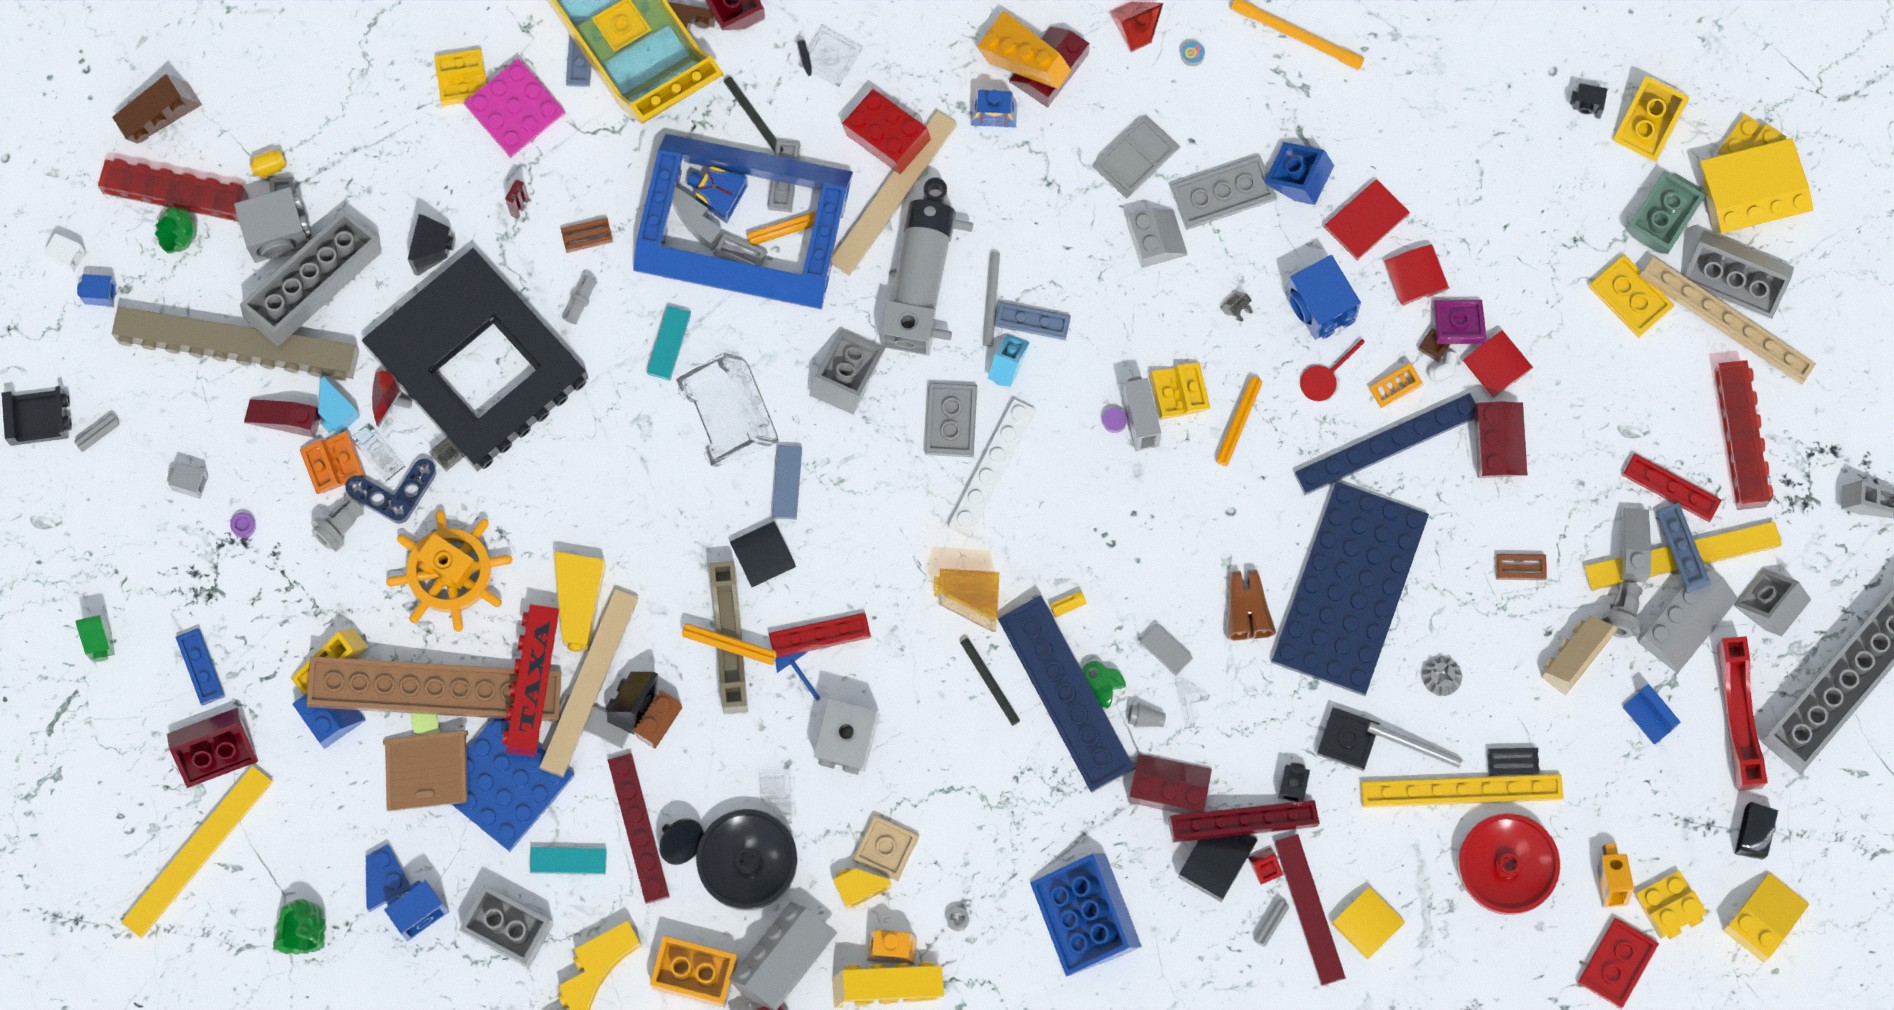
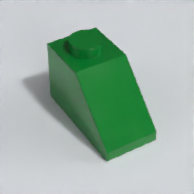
(95, 638)

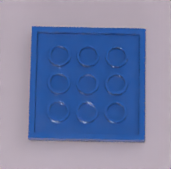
(507, 789)

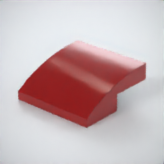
(1417, 274)
(1498, 363)

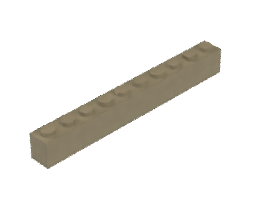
(235, 343)

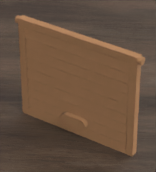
(426, 770)

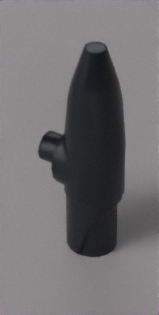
(805, 57)

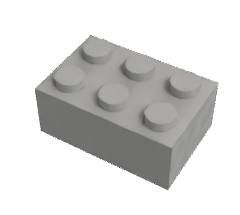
(506, 926)

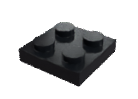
(1347, 739)

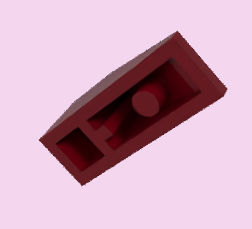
(283, 416)

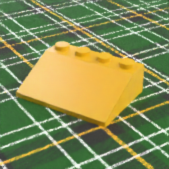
(1755, 186)

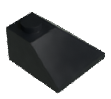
(429, 244)

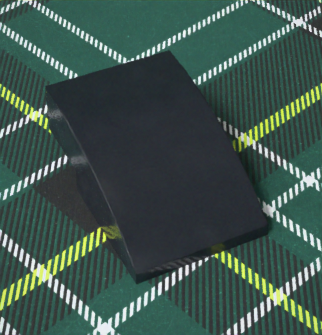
(1217, 863)

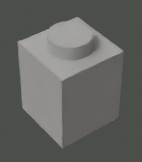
(187, 480)

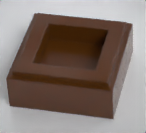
(1431, 348)

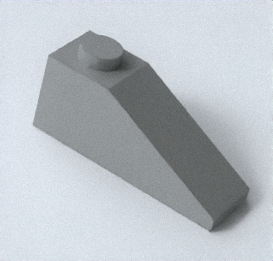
(1868, 499)
(1636, 545)

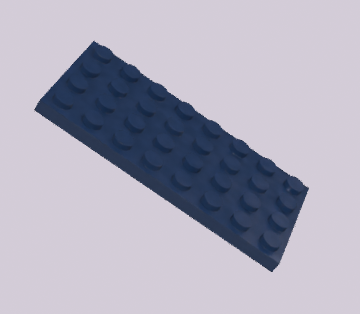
(1350, 588)

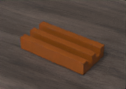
(586, 226)
(1521, 576)

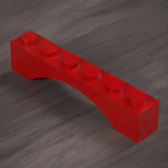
(1744, 742)

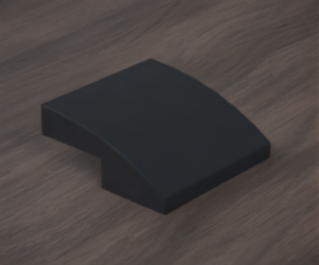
(762, 554)

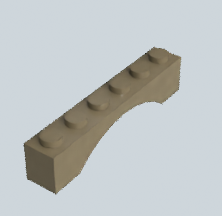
(728, 623)

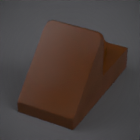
(694, 15)

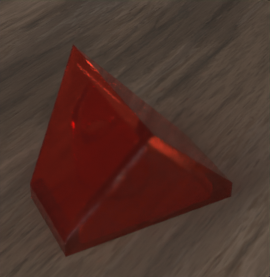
(1137, 22)

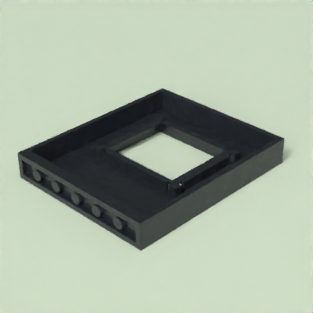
(444, 322)

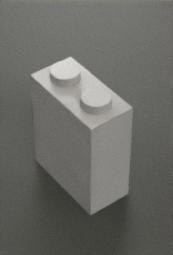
(1141, 413)

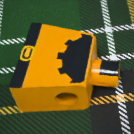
(1614, 877)
(892, 947)

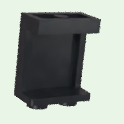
(36, 416)

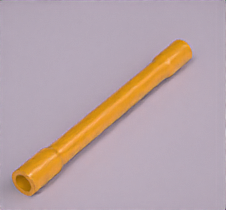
(1343, 55)

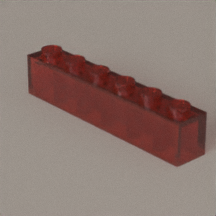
(171, 189)
(1742, 435)

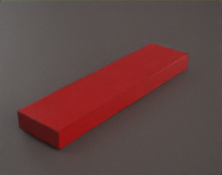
(1672, 487)
(820, 635)

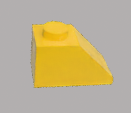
(859, 886)

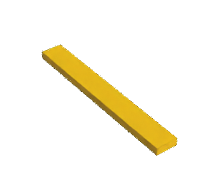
(1710, 549)
(1461, 790)
(196, 852)

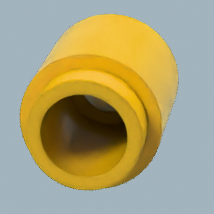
(267, 163)

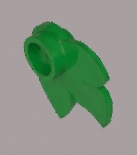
(1106, 681)

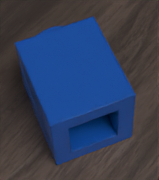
(97, 290)

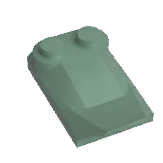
(1665, 212)

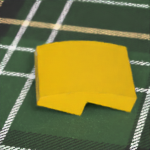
(459, 75)
(1179, 390)
(1368, 923)

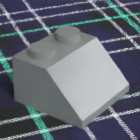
(1156, 236)
(1773, 601)

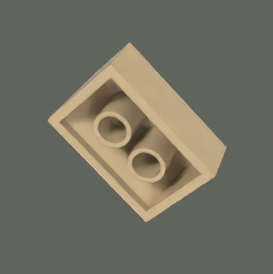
(1577, 653)

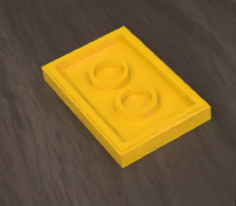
(1630, 297)

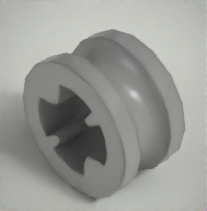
(951, 923)

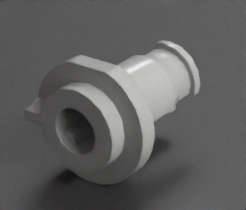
(336, 524)
(1625, 611)

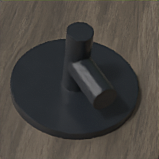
(680, 841)

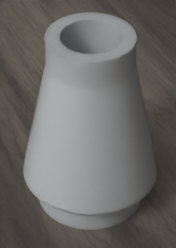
(1144, 716)

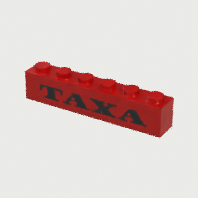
(532, 680)

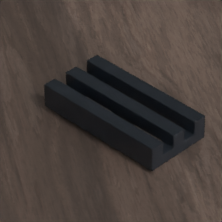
(1513, 751)

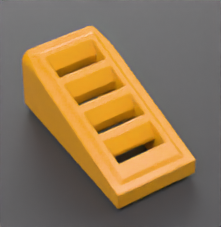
(1391, 378)

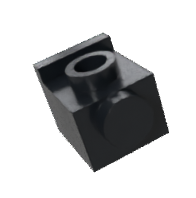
(1589, 99)
(1299, 773)

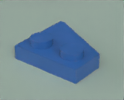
(383, 878)

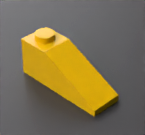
(342, 645)

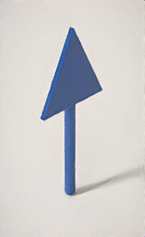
(783, 662)

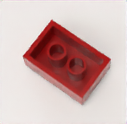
(886, 131)

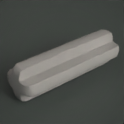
(96, 432)
(1271, 923)

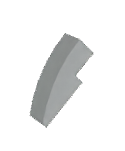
(695, 218)

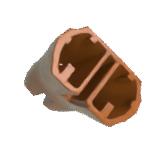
(1248, 609)

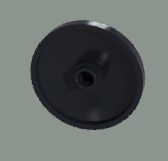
(747, 859)

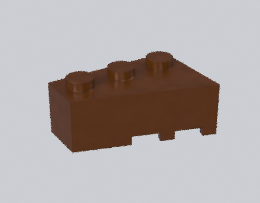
(156, 108)

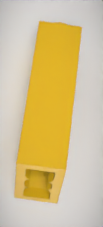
(579, 592)

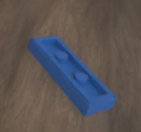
(200, 666)

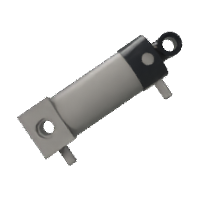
(920, 273)

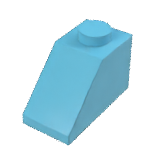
(1008, 360)
(334, 409)

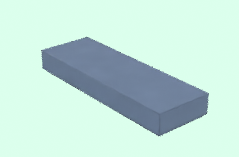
(577, 67)
(1032, 321)
(787, 482)

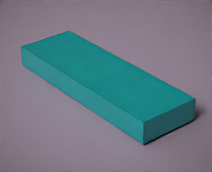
(669, 343)
(568, 860)

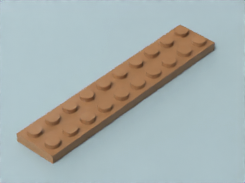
(419, 688)

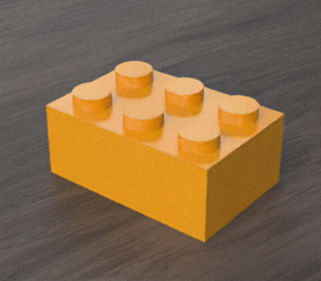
(693, 971)

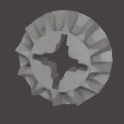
(1445, 687)

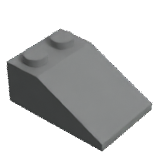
(846, 371)

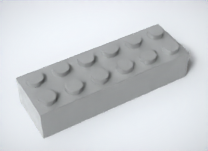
(310, 278)

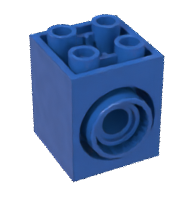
(1323, 298)

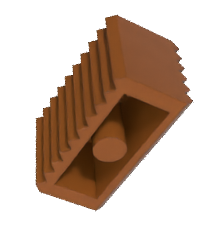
(658, 719)

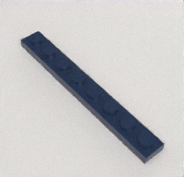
(1386, 444)

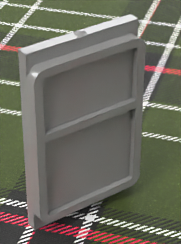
(1136, 156)

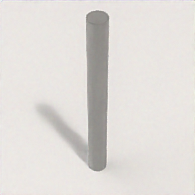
(991, 299)
(1414, 744)

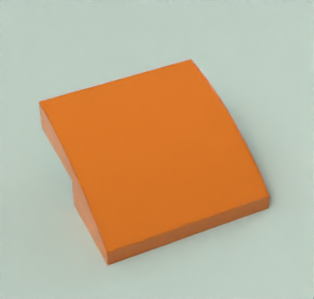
(332, 462)

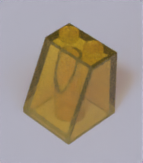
(969, 595)

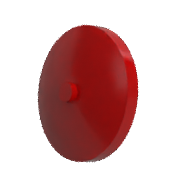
(1509, 864)

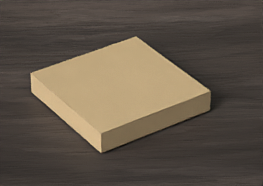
(886, 847)

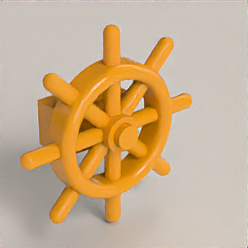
(451, 568)

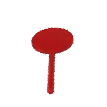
(1319, 382)

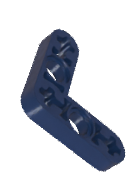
(399, 499)

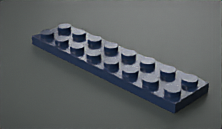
(1066, 694)

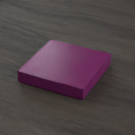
(1459, 322)

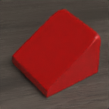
(1265, 866)

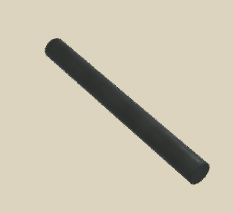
(751, 112)
(990, 681)

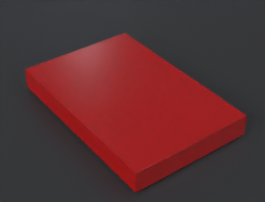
(1366, 219)
(1618, 963)

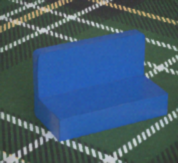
(1651, 714)

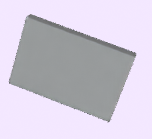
(951, 420)

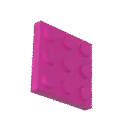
(514, 108)

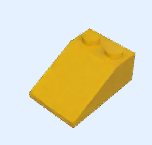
(1652, 118)
(1766, 918)

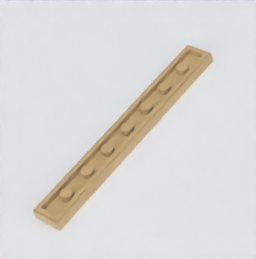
(890, 198)
(1727, 320)
(589, 683)

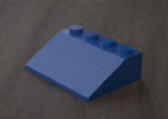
(1085, 914)

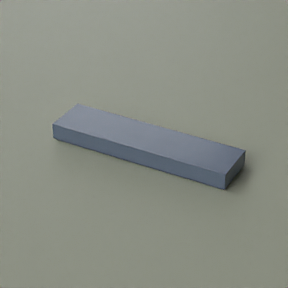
(1683, 547)

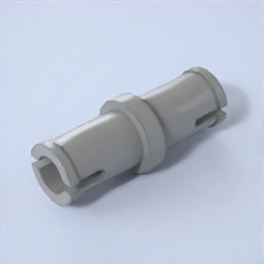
(579, 299)

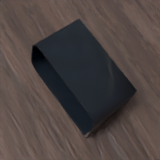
(1756, 831)

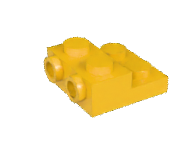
(1749, 134)
(1671, 905)

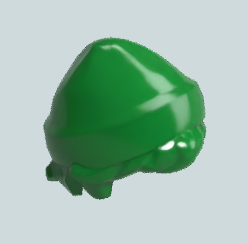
(175, 230)

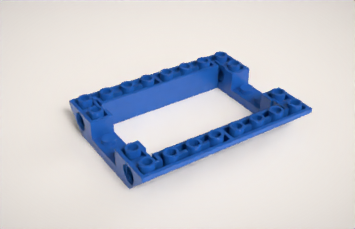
(730, 275)

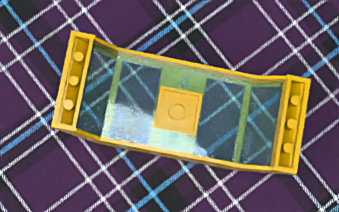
(638, 52)

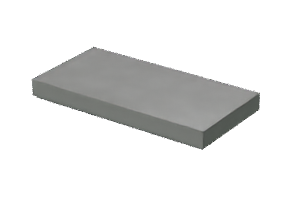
(1222, 192)

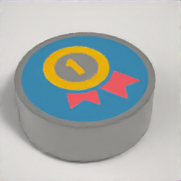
(1192, 53)

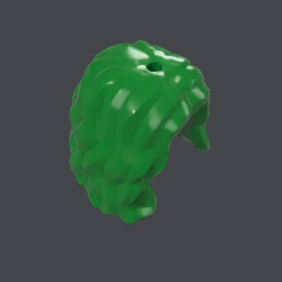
(300, 928)

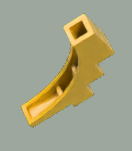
(598, 959)

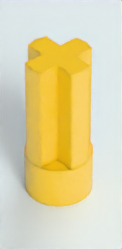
(1068, 604)

